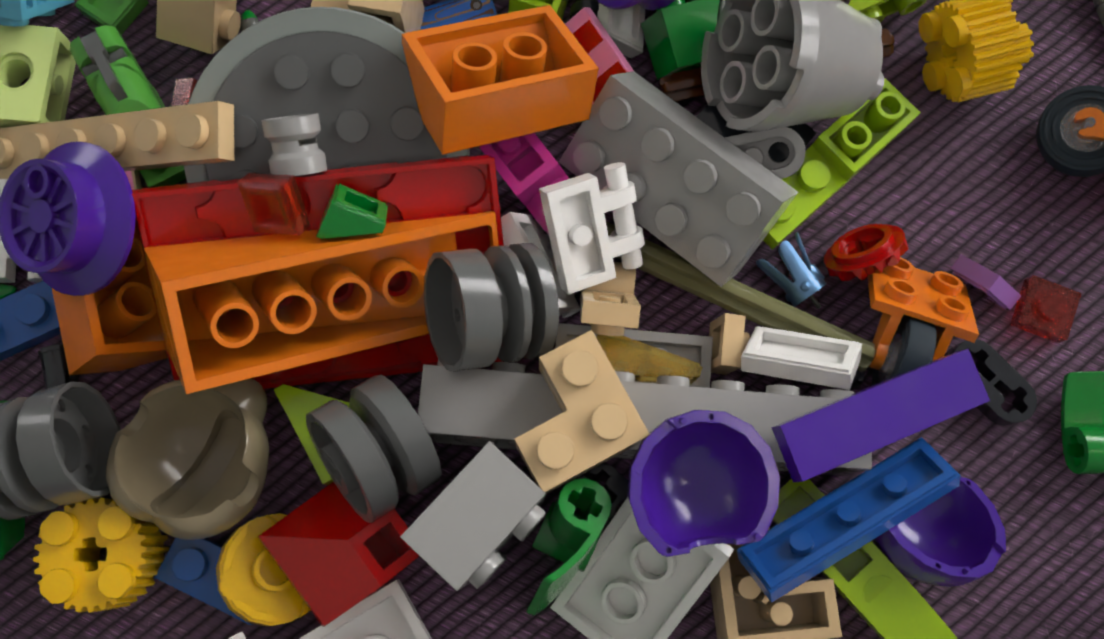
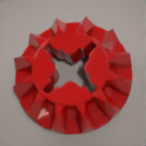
(865, 251)

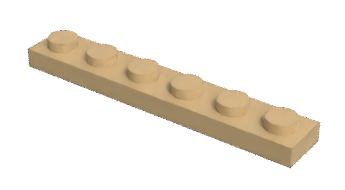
(135, 139)

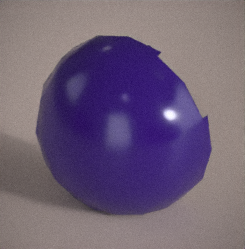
(703, 483)
(948, 540)

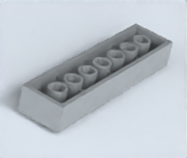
(507, 402)

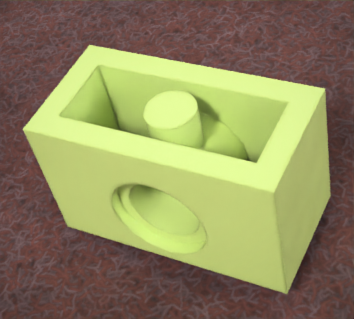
(46, 60)

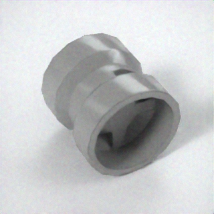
(294, 144)

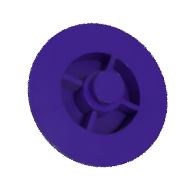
(69, 218)

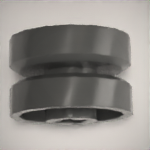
(374, 447)

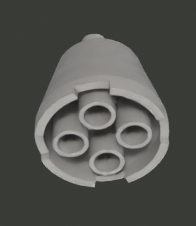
(790, 62)

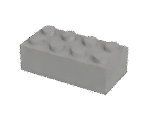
(688, 179)
(476, 518)

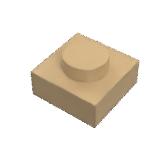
(728, 342)

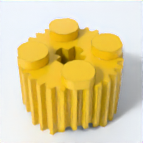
(973, 48)
(72, 561)

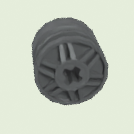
(490, 305)
(54, 449)

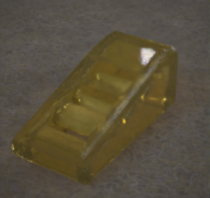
(645, 360)

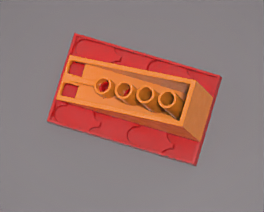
(303, 304)

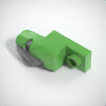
(120, 86)

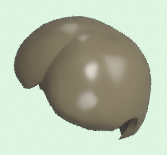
(192, 458)

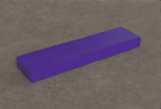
(879, 415)

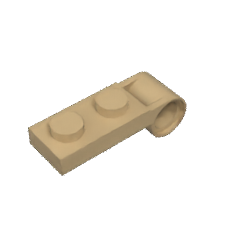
(611, 304)

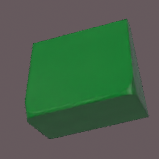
(351, 214)

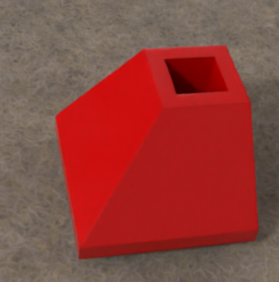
(335, 554)

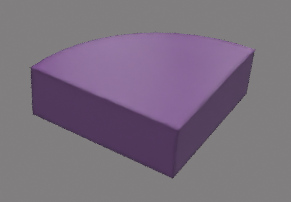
(987, 281)

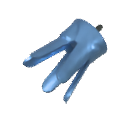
(806, 277)

